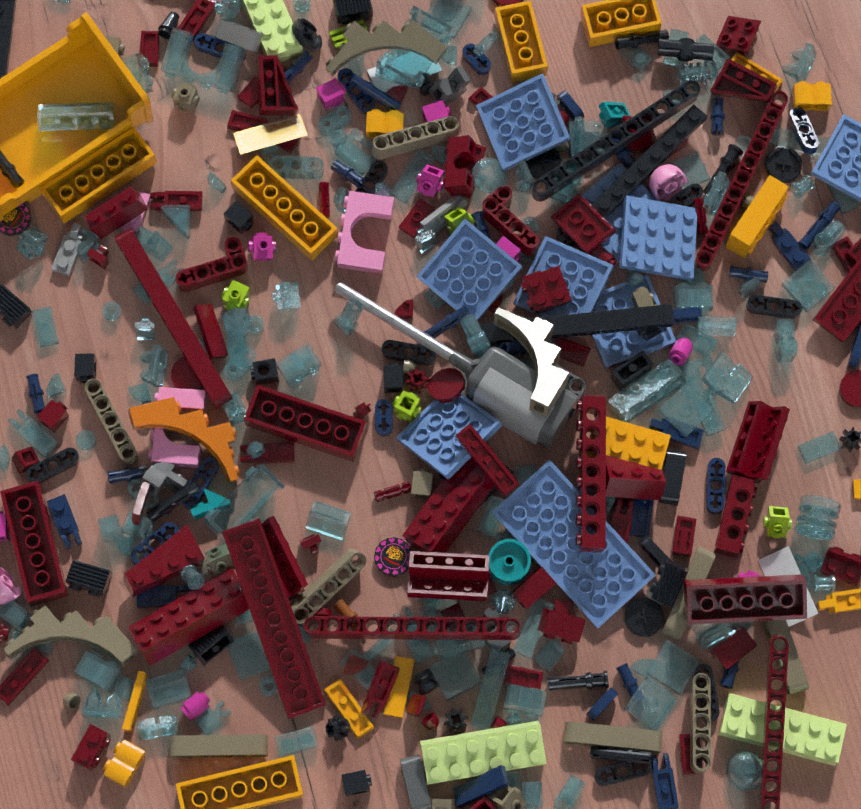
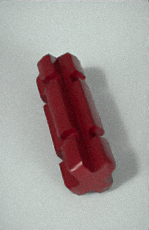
(324, 201)
(701, 216)
(392, 491)

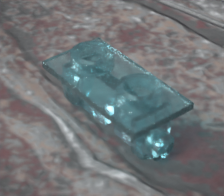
(717, 326)
(149, 729)

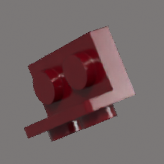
(842, 565)

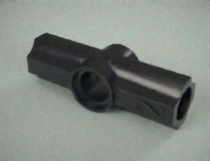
(685, 49)

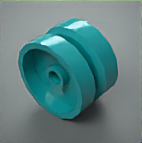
(512, 551)

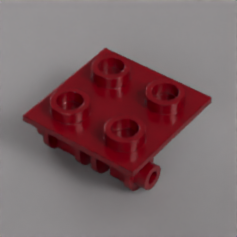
(738, 34)

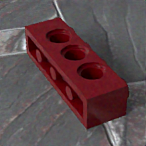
(724, 544)

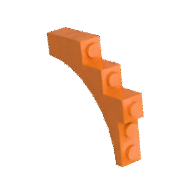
(192, 424)

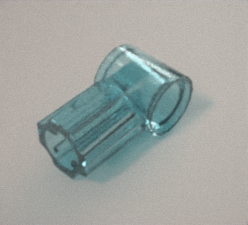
(827, 237)
(347, 319)
(476, 337)
(570, 792)

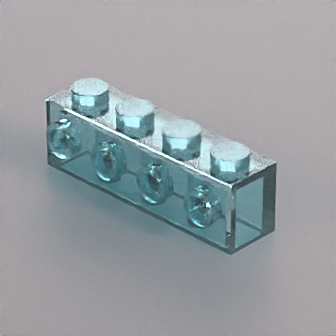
(75, 116)
(647, 391)

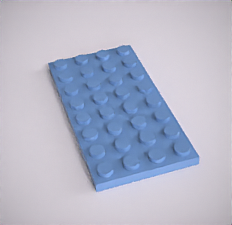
(544, 520)

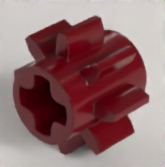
(419, 385)

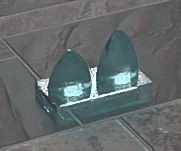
(805, 58)
(157, 363)
(95, 709)

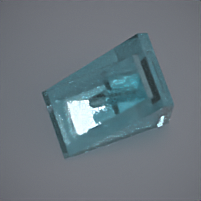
(180, 217)
(235, 410)

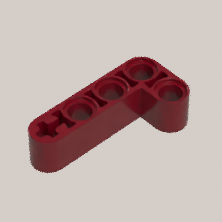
(527, 240)
(210, 268)

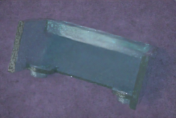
(243, 500)

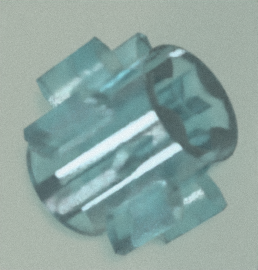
(503, 601)

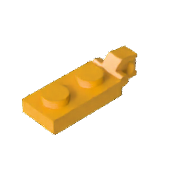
(841, 601)

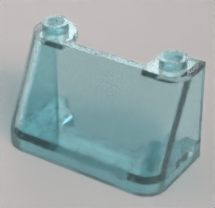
(405, 66)

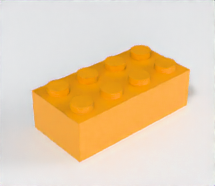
(617, 19)
(520, 41)
(758, 217)
(634, 443)

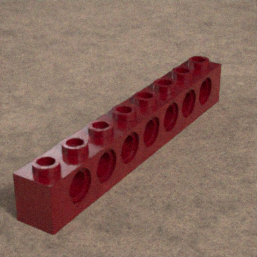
(596, 406)

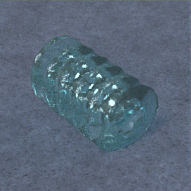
(698, 72)

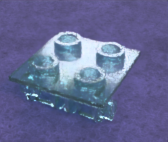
(585, 133)

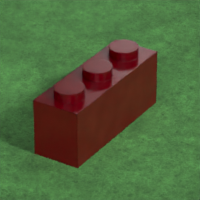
(116, 212)

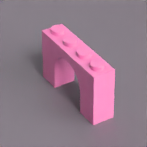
(361, 206)
(163, 449)

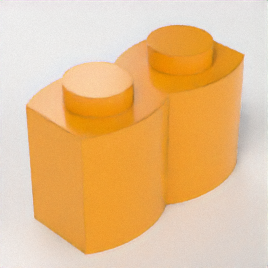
(812, 96)
(382, 123)
(124, 763)

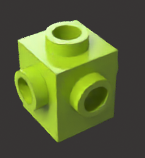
(456, 217)
(236, 296)
(407, 400)
(777, 522)

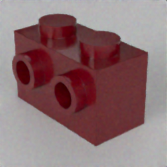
(561, 625)
(90, 747)

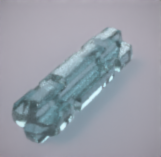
(486, 43)

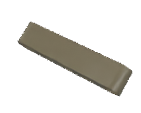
(408, 143)
(107, 414)
(698, 569)
(335, 584)
(796, 676)
(696, 732)
(612, 737)
(218, 746)

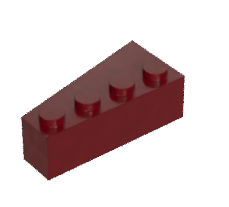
(164, 563)

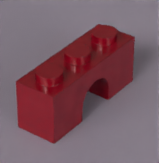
(459, 151)

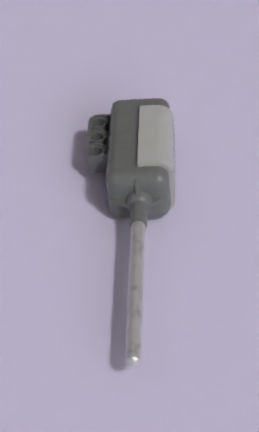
(493, 381)

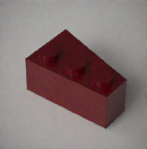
(742, 83)
(273, 90)
(633, 480)

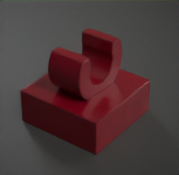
(99, 257)
(311, 542)

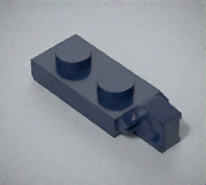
(788, 246)
(692, 440)

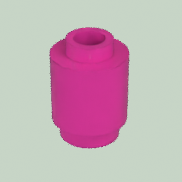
(680, 351)
(195, 705)

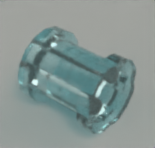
(802, 186)
(192, 577)
(823, 583)

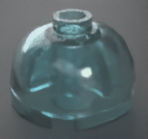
(744, 770)

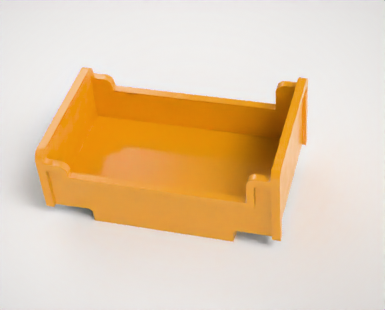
(70, 71)

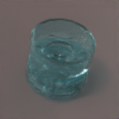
(817, 517)

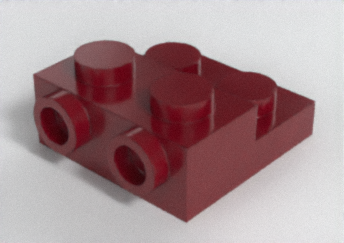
(546, 290)

